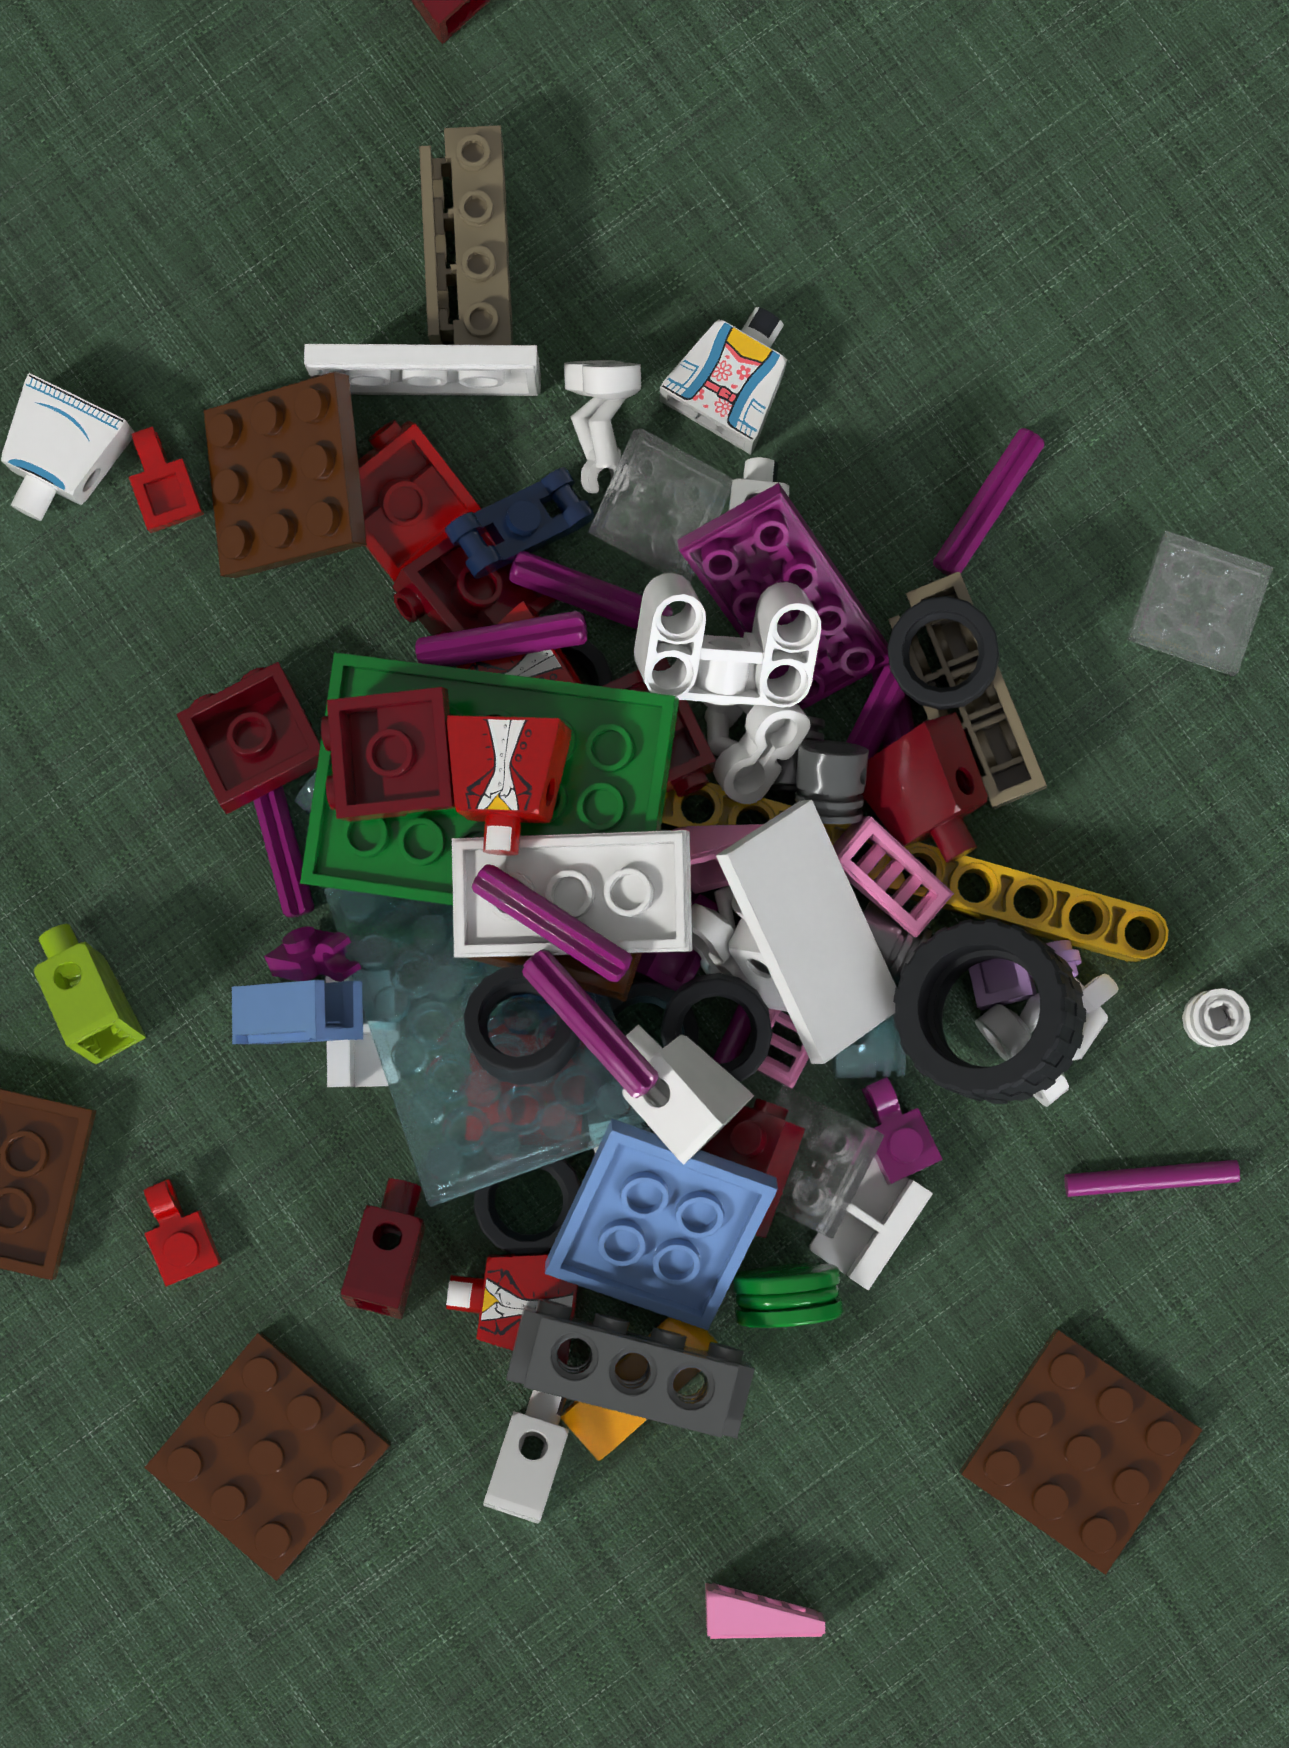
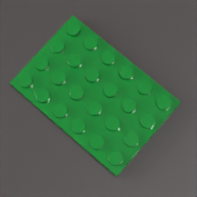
(608, 783)

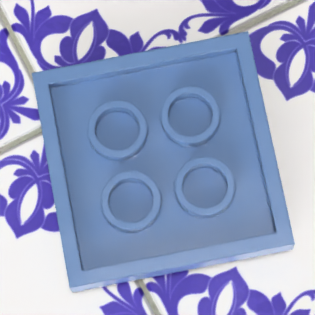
(659, 1227)

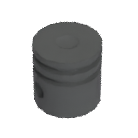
(833, 779)

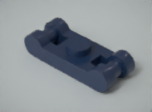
(520, 523)

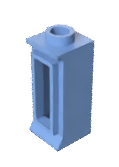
(297, 1012)

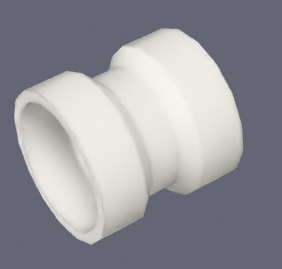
(1205, 1016)

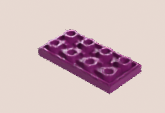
(772, 544)

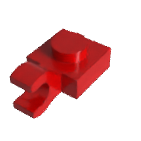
(164, 488)
(181, 1242)

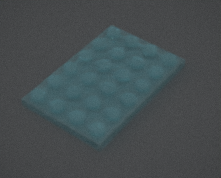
(454, 1114)

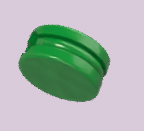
(787, 1295)

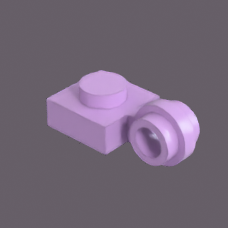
(1008, 982)

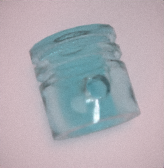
(877, 1052)

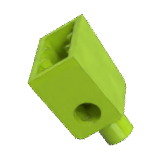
(85, 997)

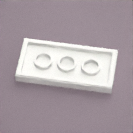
(430, 368)
(618, 884)
(810, 930)

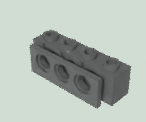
(712, 1410)

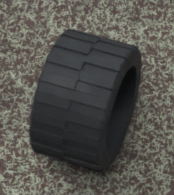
(928, 981)

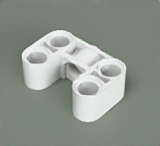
(724, 667)

